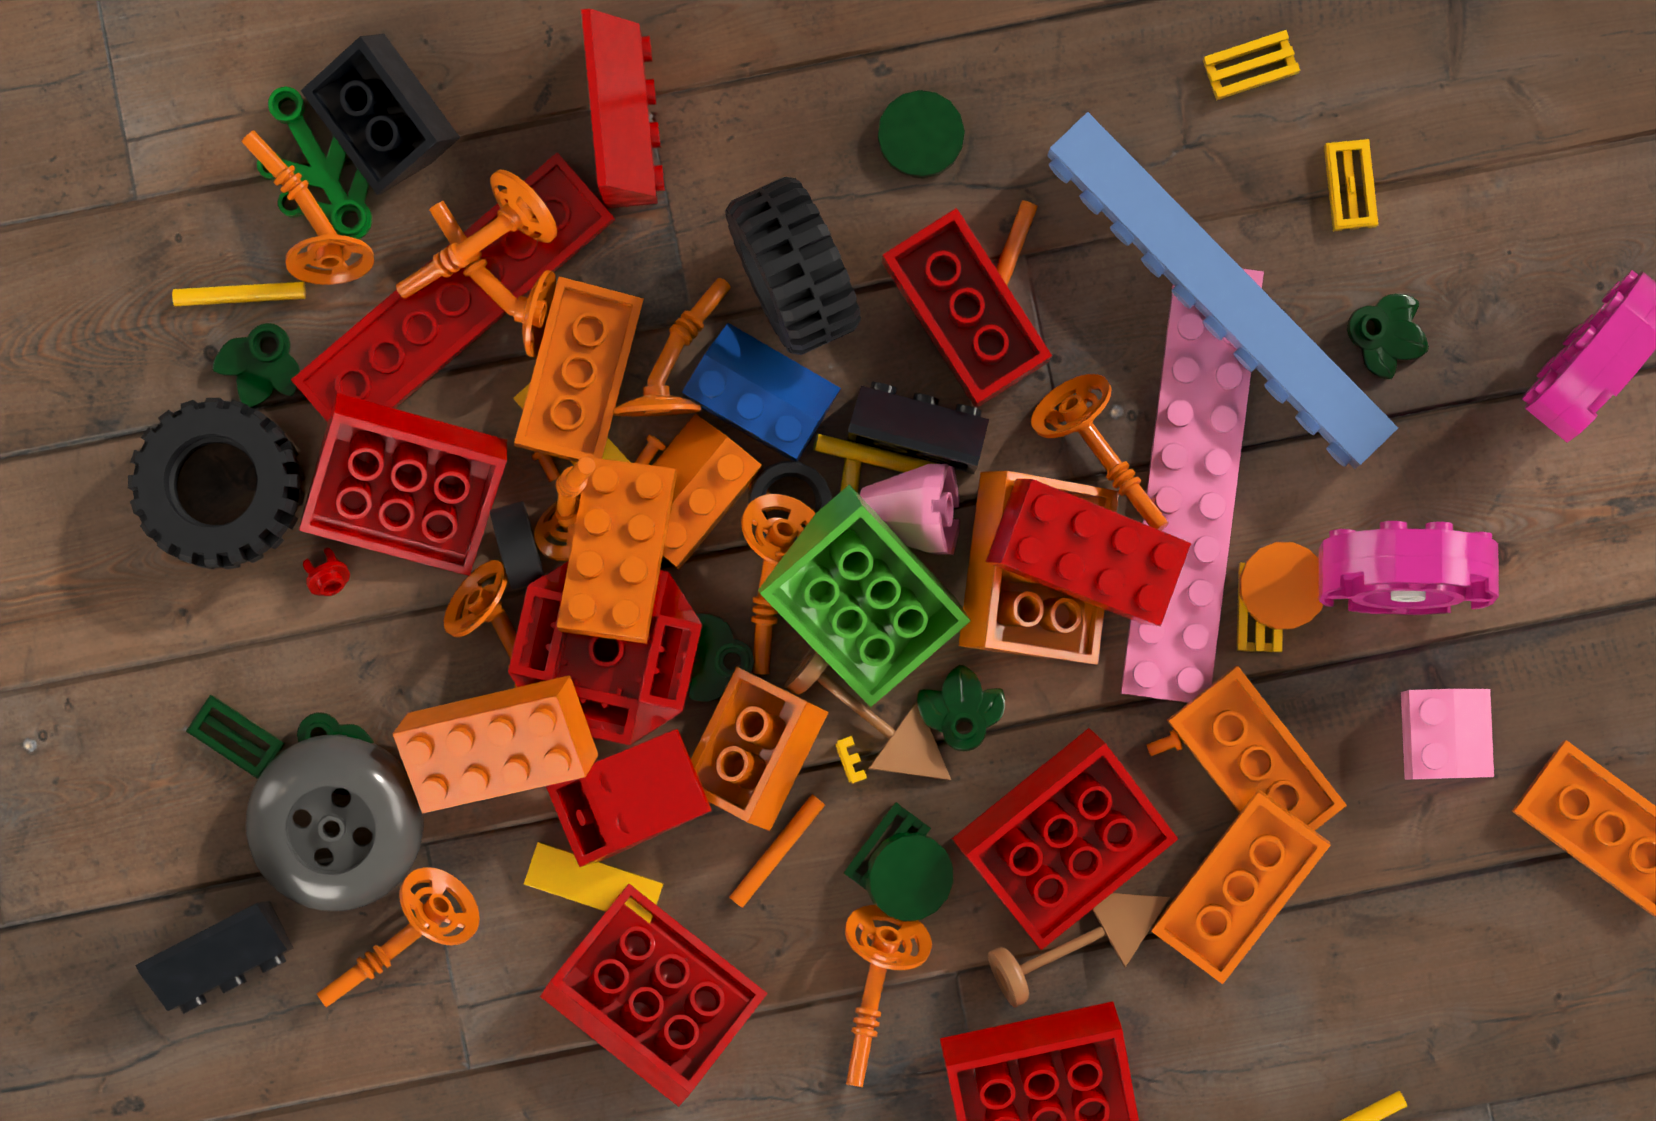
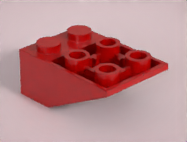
(629, 798)

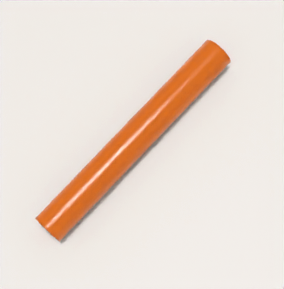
(1016, 240)
(777, 851)

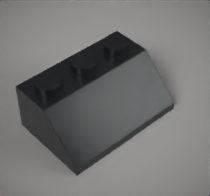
(380, 112)
(918, 427)
(217, 958)

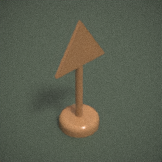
(909, 747)
(1122, 918)

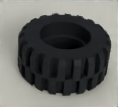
(793, 265)
(170, 447)

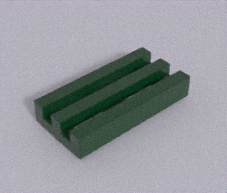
(204, 716)
(909, 819)

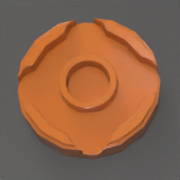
(1281, 585)

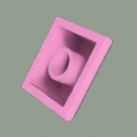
(1447, 733)

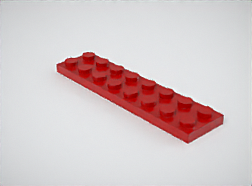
(417, 336)

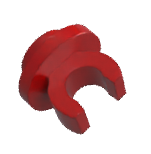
(328, 577)

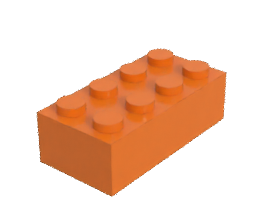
(496, 744)

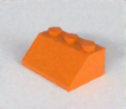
(708, 483)
(755, 748)

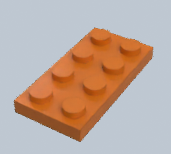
(578, 371)
(617, 551)
(1251, 749)
(1595, 822)
(1240, 886)

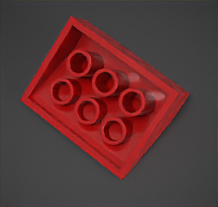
(621, 110)
(403, 484)
(1065, 838)
(653, 996)
(1043, 1069)

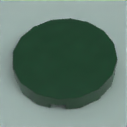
(921, 134)
(909, 876)

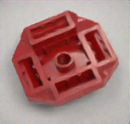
(618, 697)

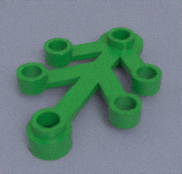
(323, 171)

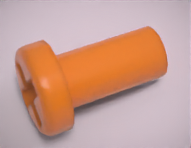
(650, 450)
(548, 465)
(1165, 744)

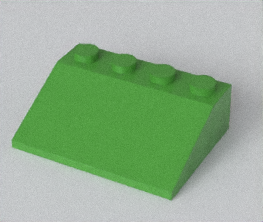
(862, 597)

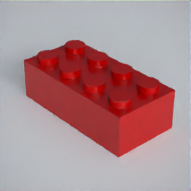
(966, 308)
(1088, 552)

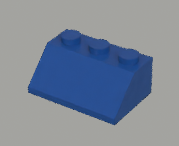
(761, 392)

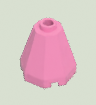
(919, 507)

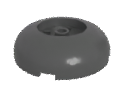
(379, 801)

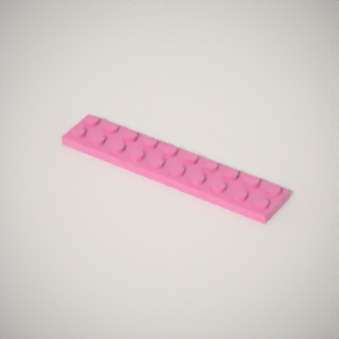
(1195, 490)

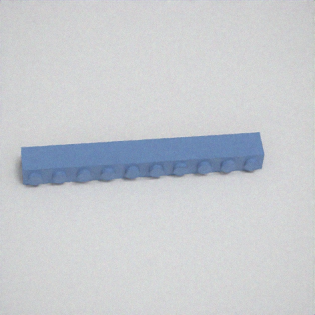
(1220, 291)

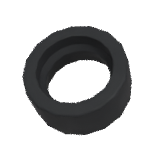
(791, 469)
(517, 544)

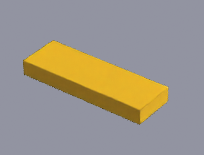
(591, 885)

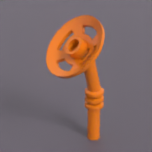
(514, 215)
(328, 248)
(529, 310)
(656, 394)
(1080, 420)
(569, 489)
(777, 542)
(481, 605)
(426, 923)
(880, 955)

